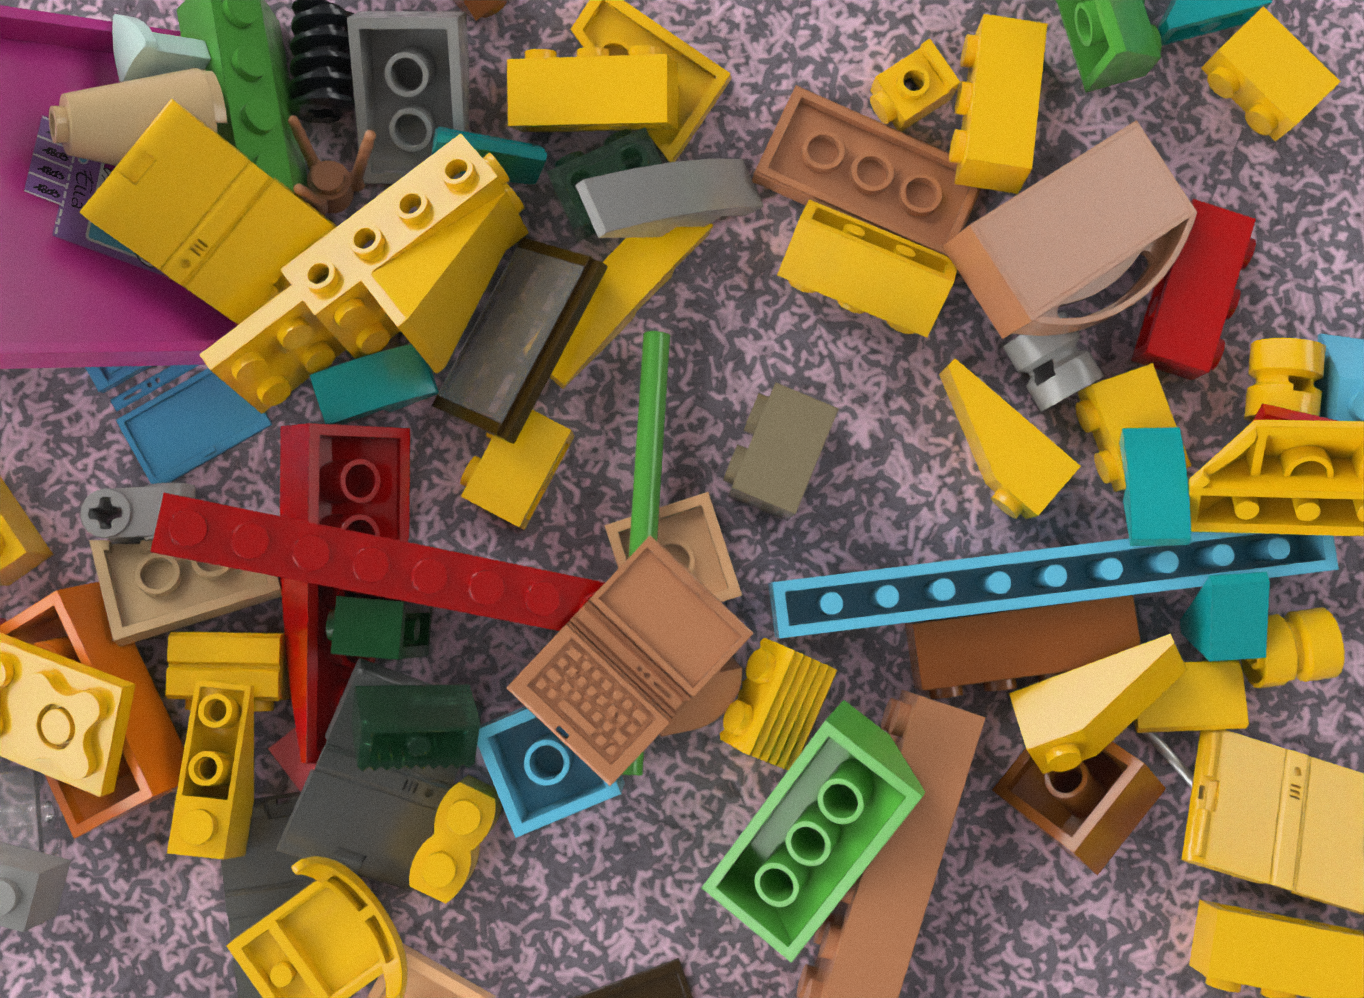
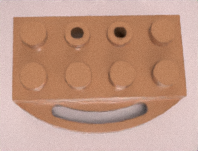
(1076, 238)

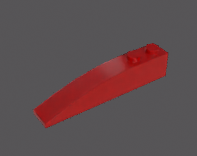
(350, 482)

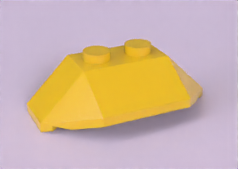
(1284, 481)

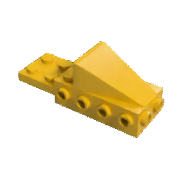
(413, 279)

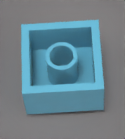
(537, 773)

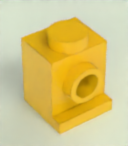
(905, 107)

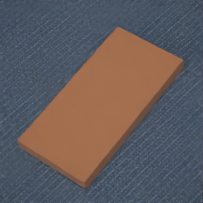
(865, 171)

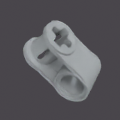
(139, 510)

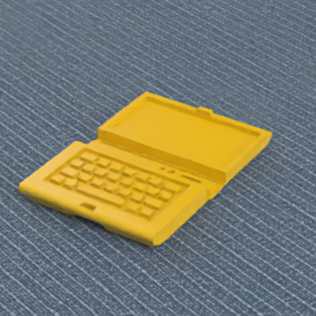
(205, 214)
(1277, 819)

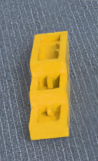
(633, 276)

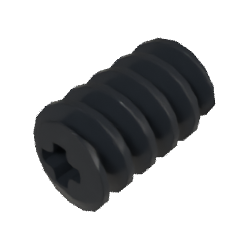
(320, 62)

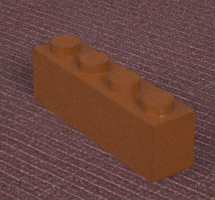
(1017, 644)

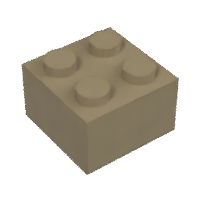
(782, 453)

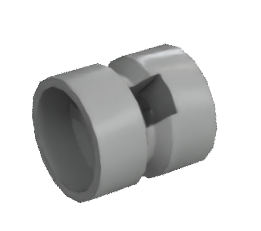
(1048, 381)

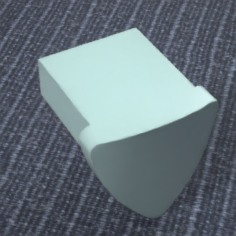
(147, 53)

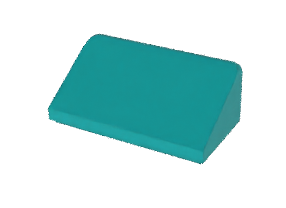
(519, 159)

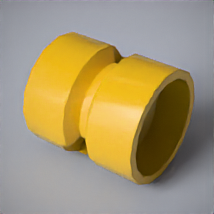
(1285, 375)
(1299, 646)

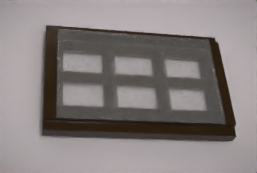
(519, 338)

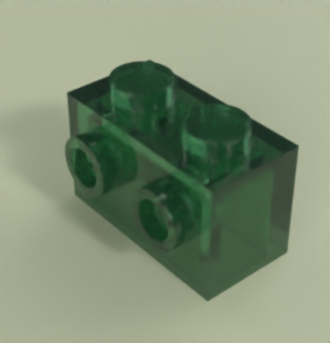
(620, 152)

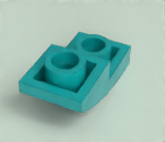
(373, 384)
(1156, 487)

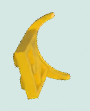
(323, 939)

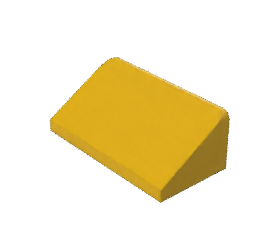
(1201, 699)

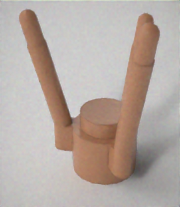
(329, 181)

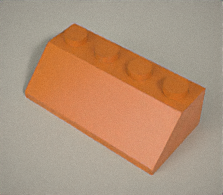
(77, 627)

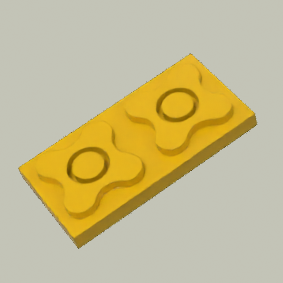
(62, 716)

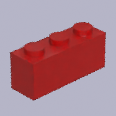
(1197, 295)

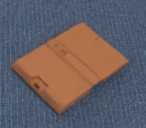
(630, 660)

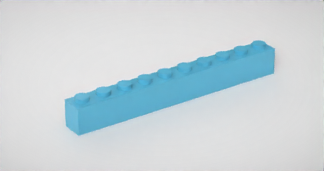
(1034, 579)

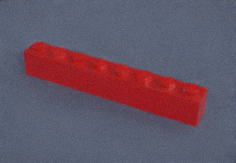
(367, 563)

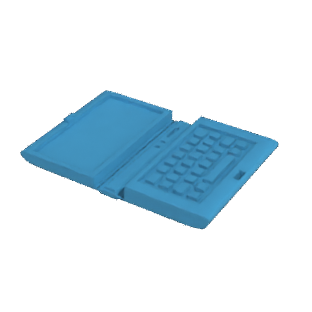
(181, 424)

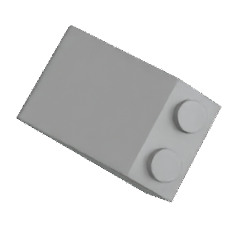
(406, 83)

